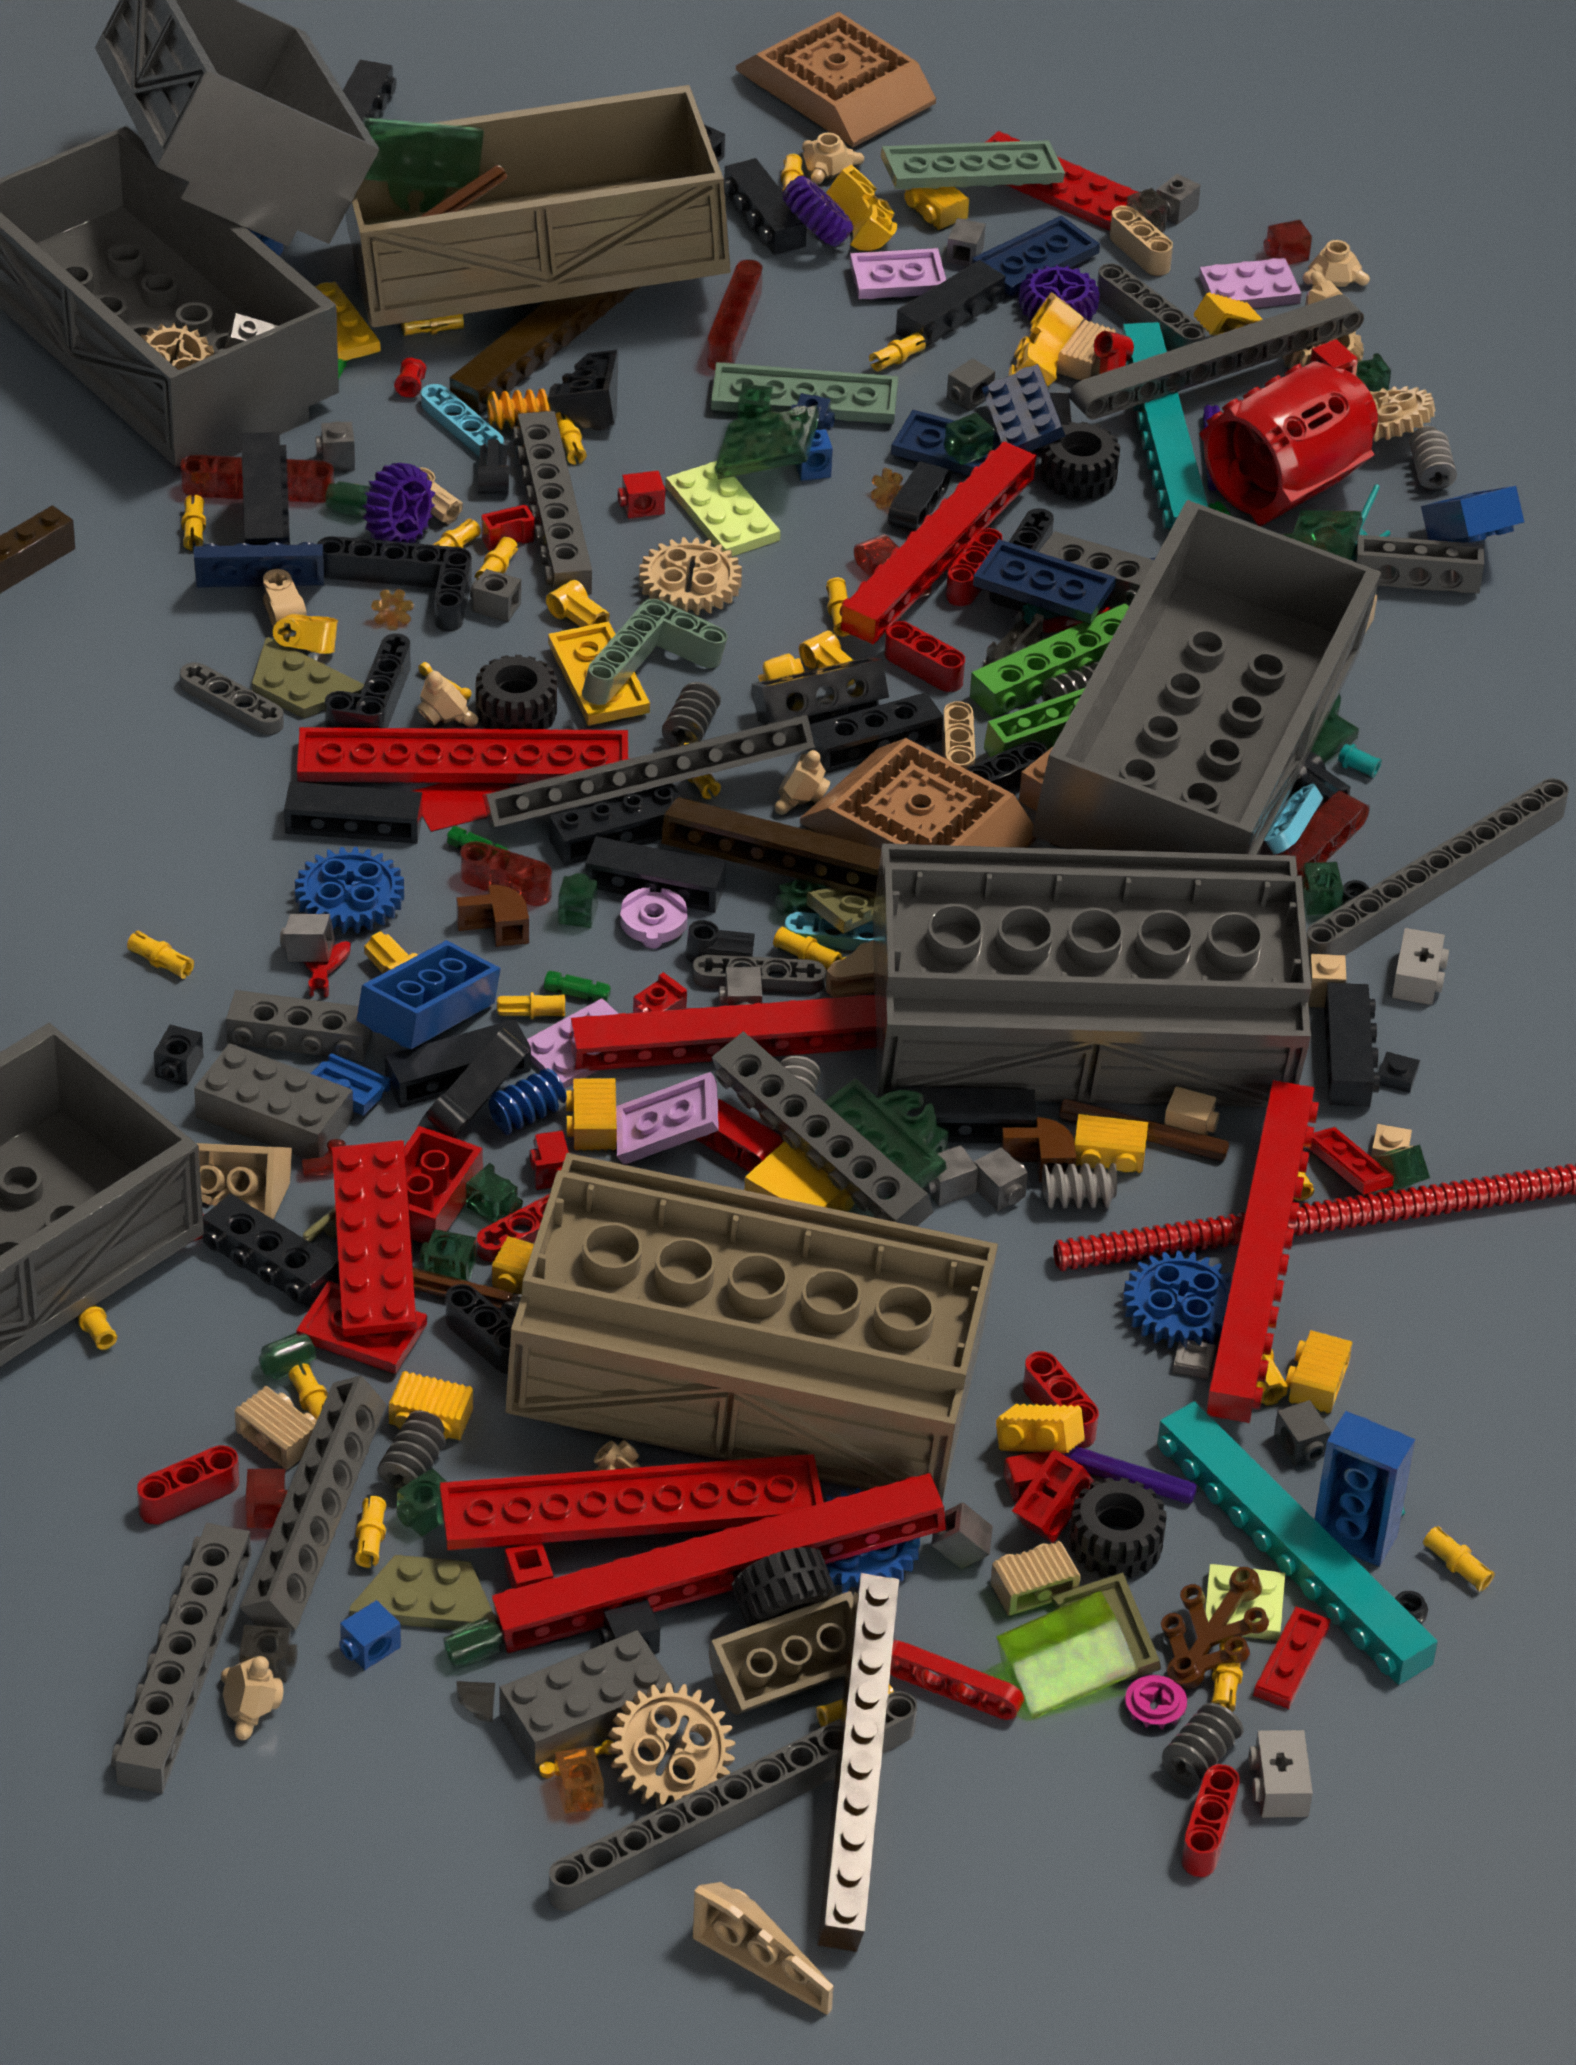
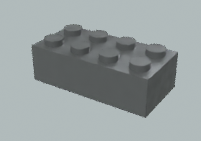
(273, 1102)
(578, 1698)

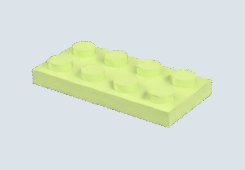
(722, 509)

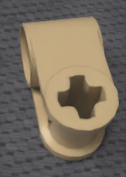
(281, 596)

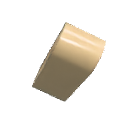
(1141, 240)
(958, 734)

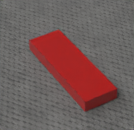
(1350, 1161)
(1292, 1657)

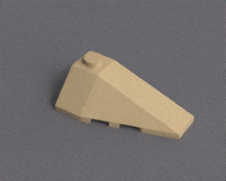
(248, 1172)
(746, 1935)

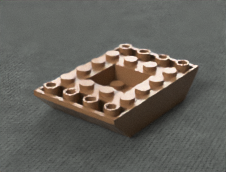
(842, 79)
(883, 796)

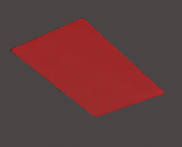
(455, 803)

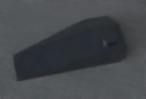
(590, 391)

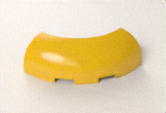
(868, 214)
(1049, 333)

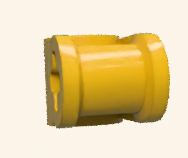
(312, 633)

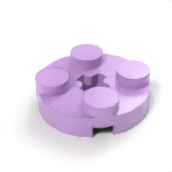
(653, 930)

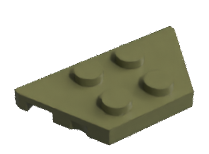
(297, 680)
(428, 1593)

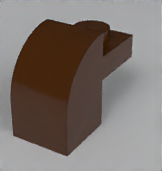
(501, 910)
(1046, 1144)

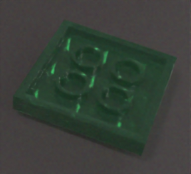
(767, 441)

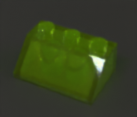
(1066, 1654)

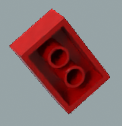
(437, 1180)

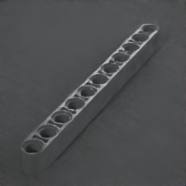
(1216, 356)
(1439, 870)
(712, 1811)

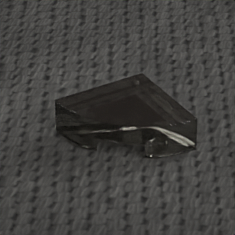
(477, 1698)

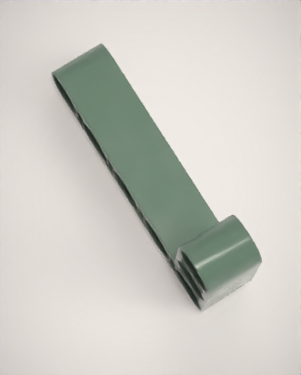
(651, 626)

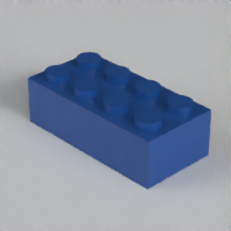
(428, 994)
(1364, 1486)

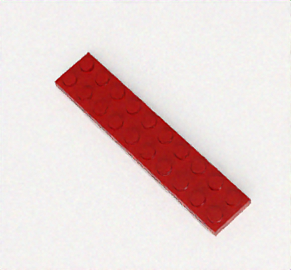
(452, 754)
(625, 1501)

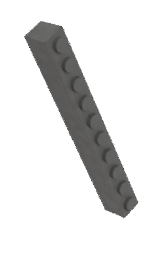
(648, 771)

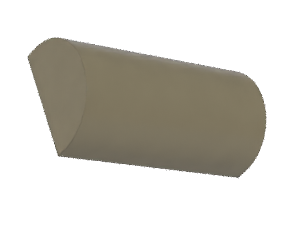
(783, 1654)

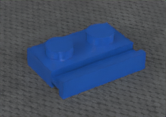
(365, 1083)

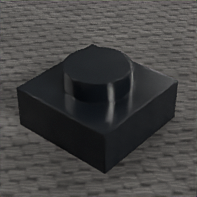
(1398, 1072)

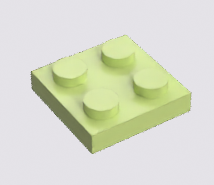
(1270, 1598)

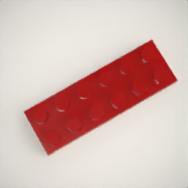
(1080, 194)
(374, 1238)

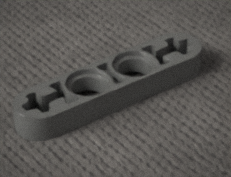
(263, 714)
(787, 984)

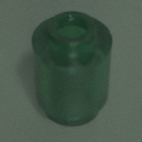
(347, 498)
(284, 1354)
(473, 1642)

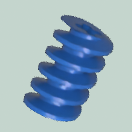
(526, 1100)

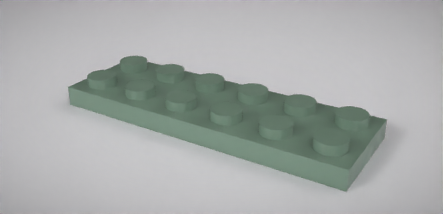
(972, 164)
(851, 394)

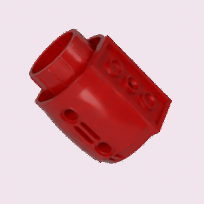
(1290, 439)

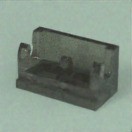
(1018, 638)

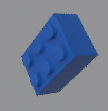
(1473, 515)

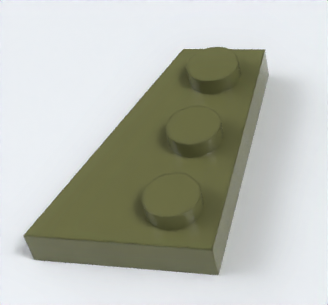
(841, 908)
(1128, 1616)

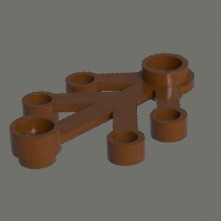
(1215, 1630)

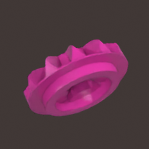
(1146, 1690)

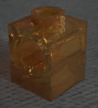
(579, 1779)

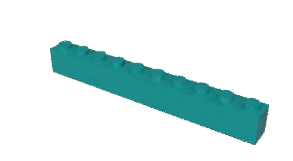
(1165, 435)
(1297, 1543)

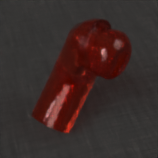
(324, 1164)

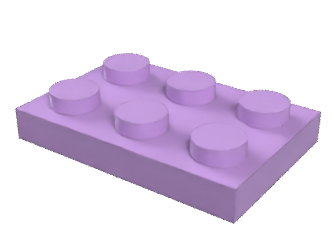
(896, 273)
(1254, 282)
(553, 1049)
(667, 1118)

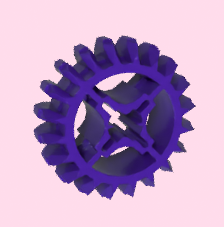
(817, 211)
(1068, 284)
(398, 503)

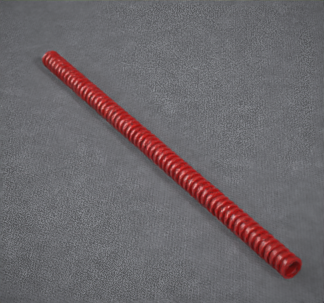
(1321, 1216)

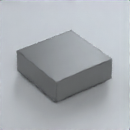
(1194, 1360)

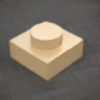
(1390, 1138)

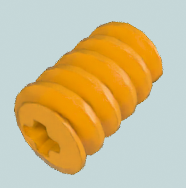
(508, 409)

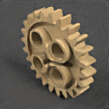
(1402, 411)
(714, 577)
(639, 1729)

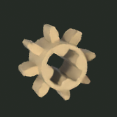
(616, 1456)

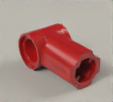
(1113, 350)

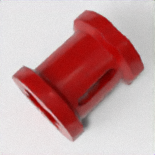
(409, 381)

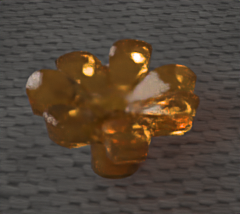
(887, 487)
(389, 614)

